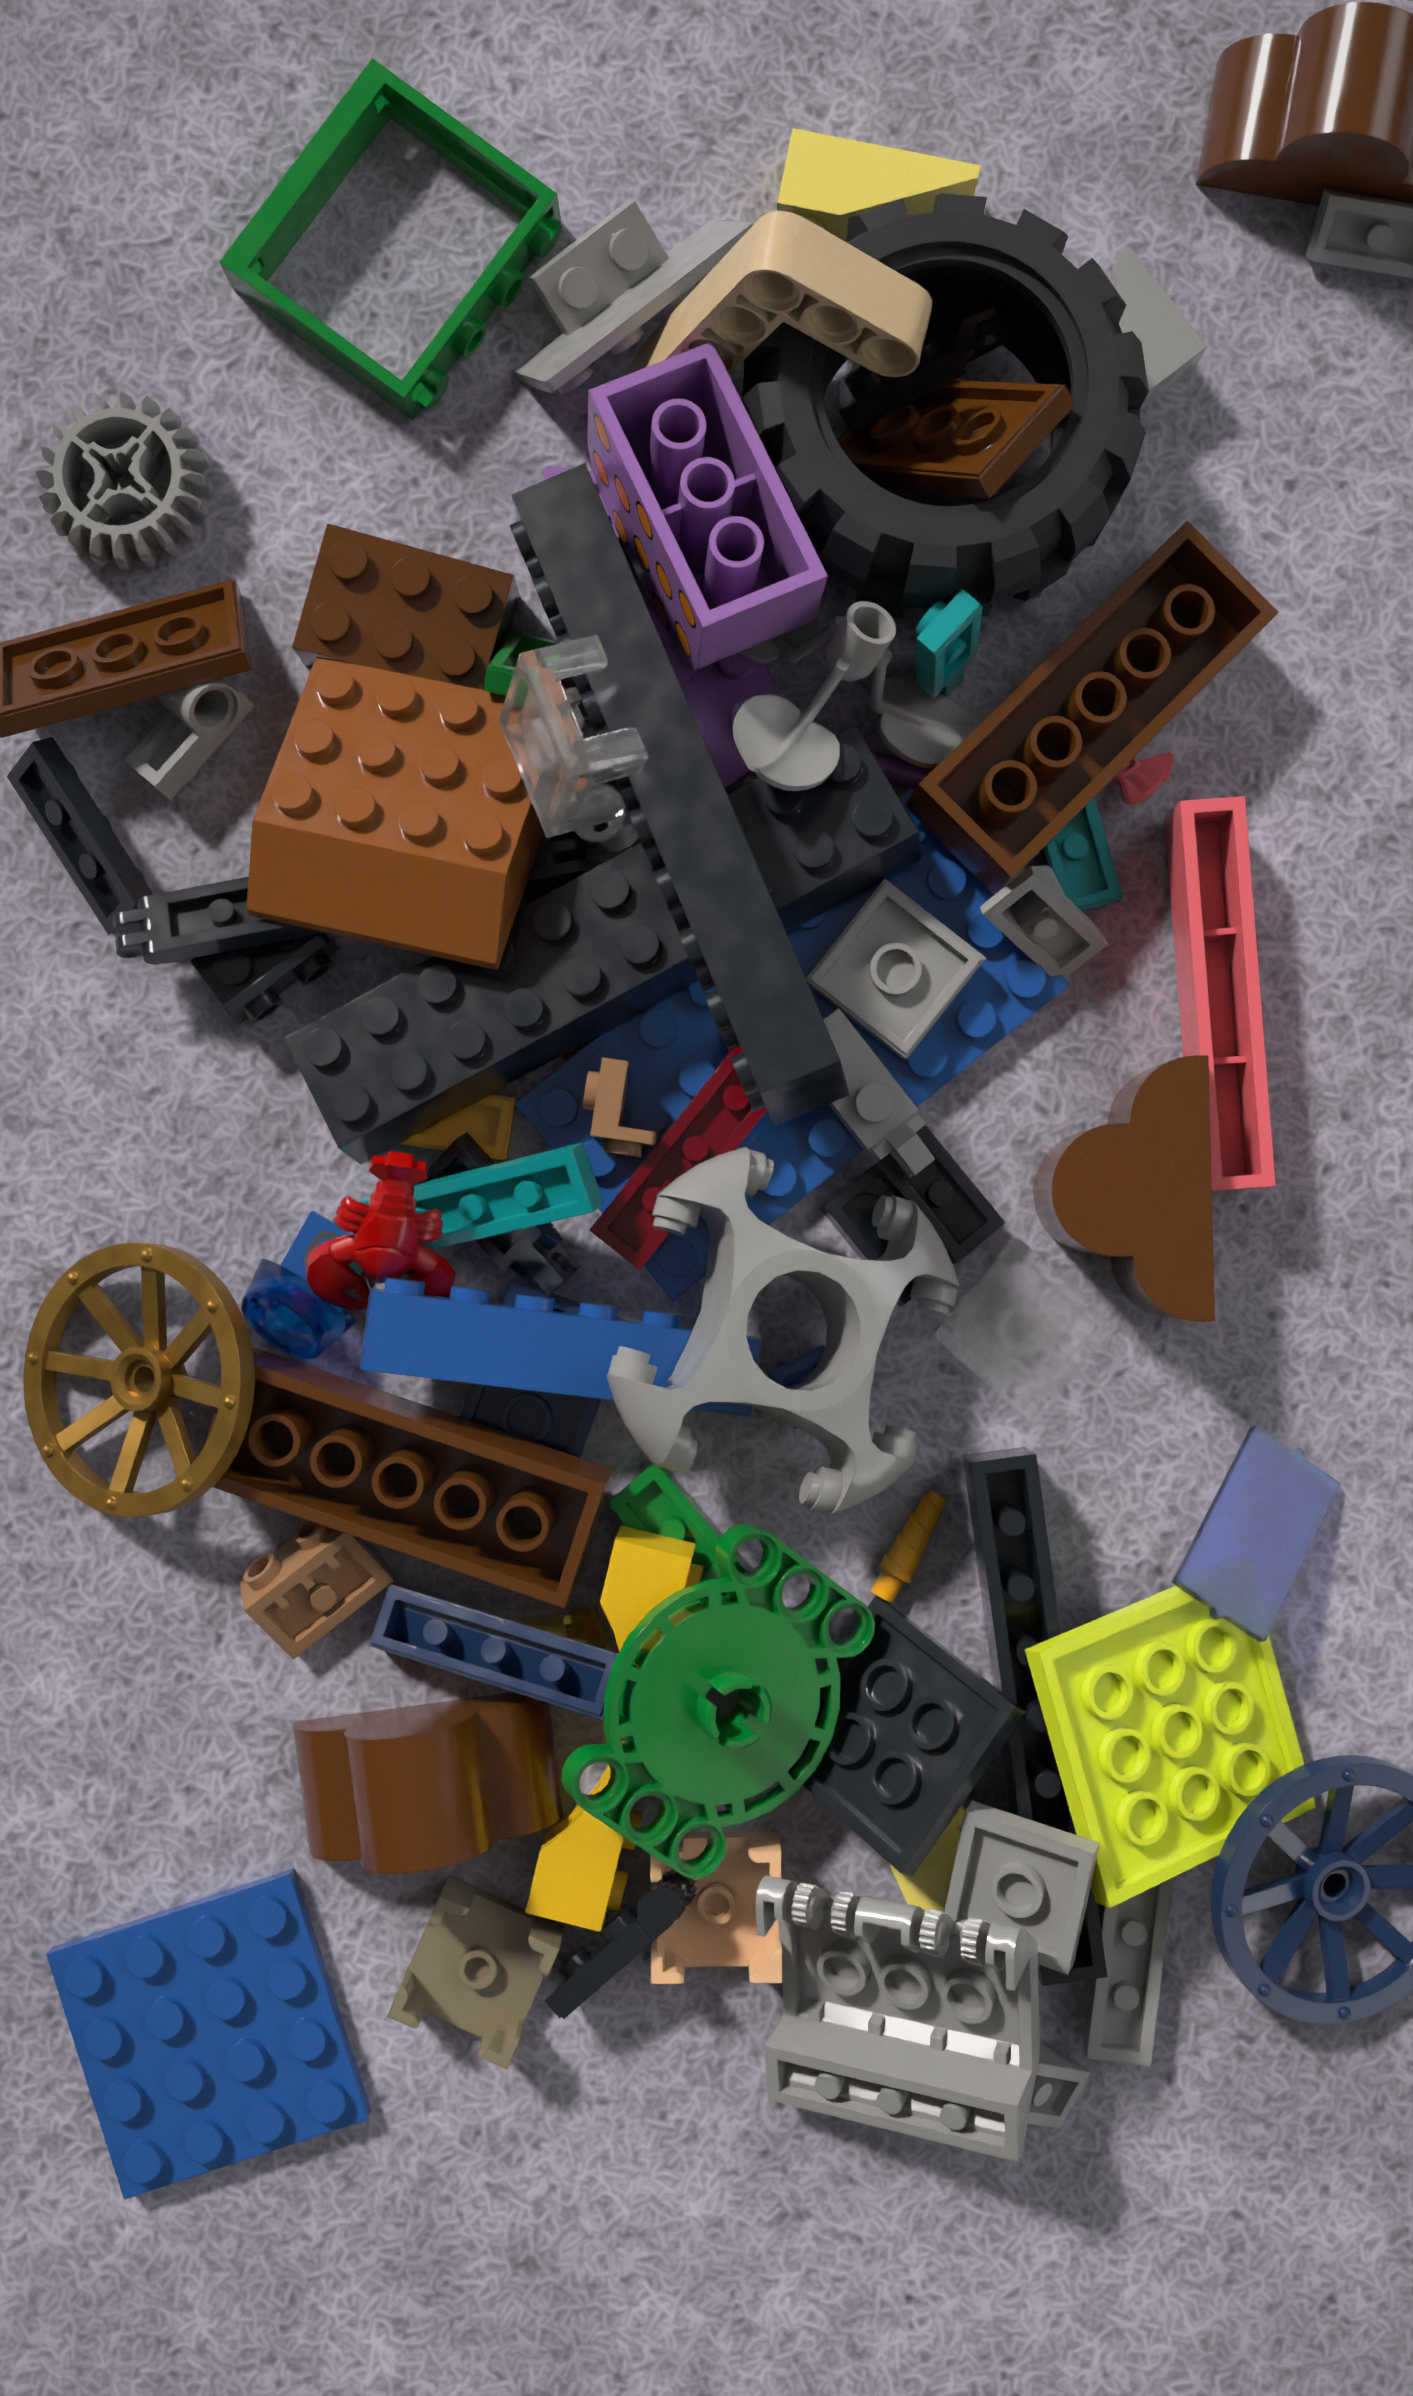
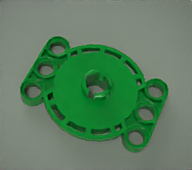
(671, 1728)

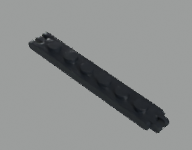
(216, 920)

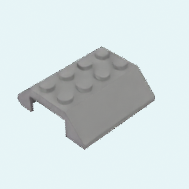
(903, 2017)

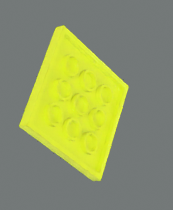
(1161, 1735)

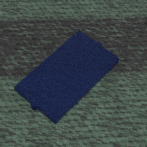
(1256, 1534)

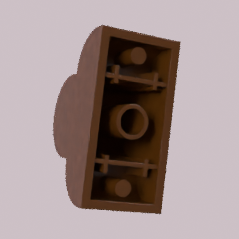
(1316, 109)
(1142, 1191)
(427, 1781)

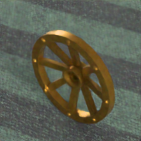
(142, 1378)

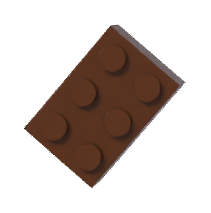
(404, 609)

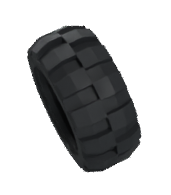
(1061, 331)

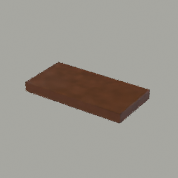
(958, 437)
(122, 657)

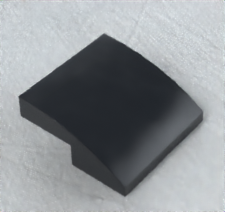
(941, 1192)

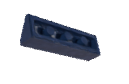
(494, 1651)

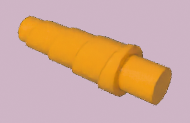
(906, 1551)

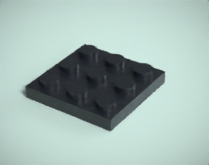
(907, 1739)

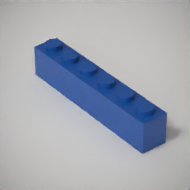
(516, 1344)

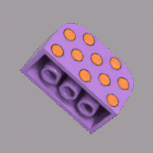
(701, 508)

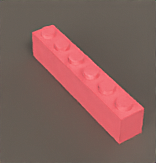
(1221, 982)

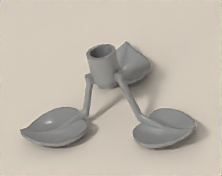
(801, 754)

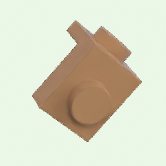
(606, 1096)

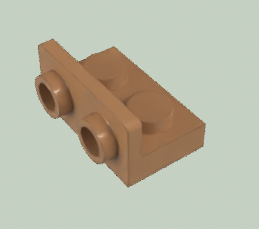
(311, 1585)

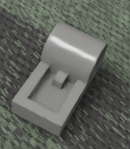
(188, 733)

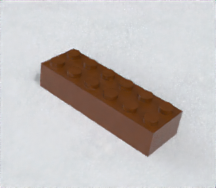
(1089, 708)
(417, 1479)

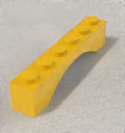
(579, 1853)

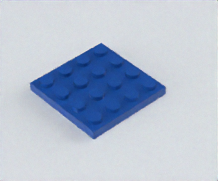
(209, 2033)

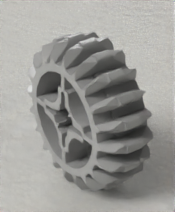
(150, 438)

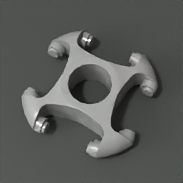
(717, 1360)

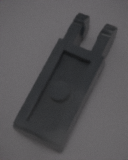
(624, 1939)

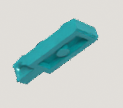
(946, 643)

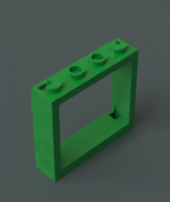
(318, 173)

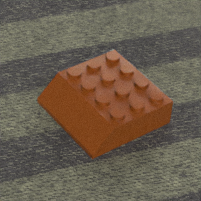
(395, 817)

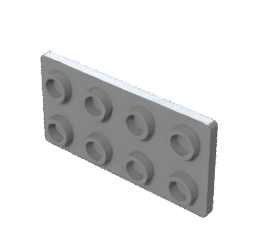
(613, 285)

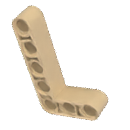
(808, 280)

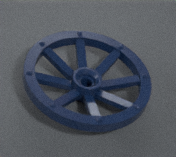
(1324, 1882)

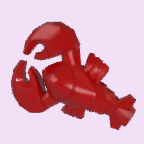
(382, 1240)

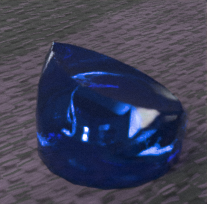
(289, 1313)

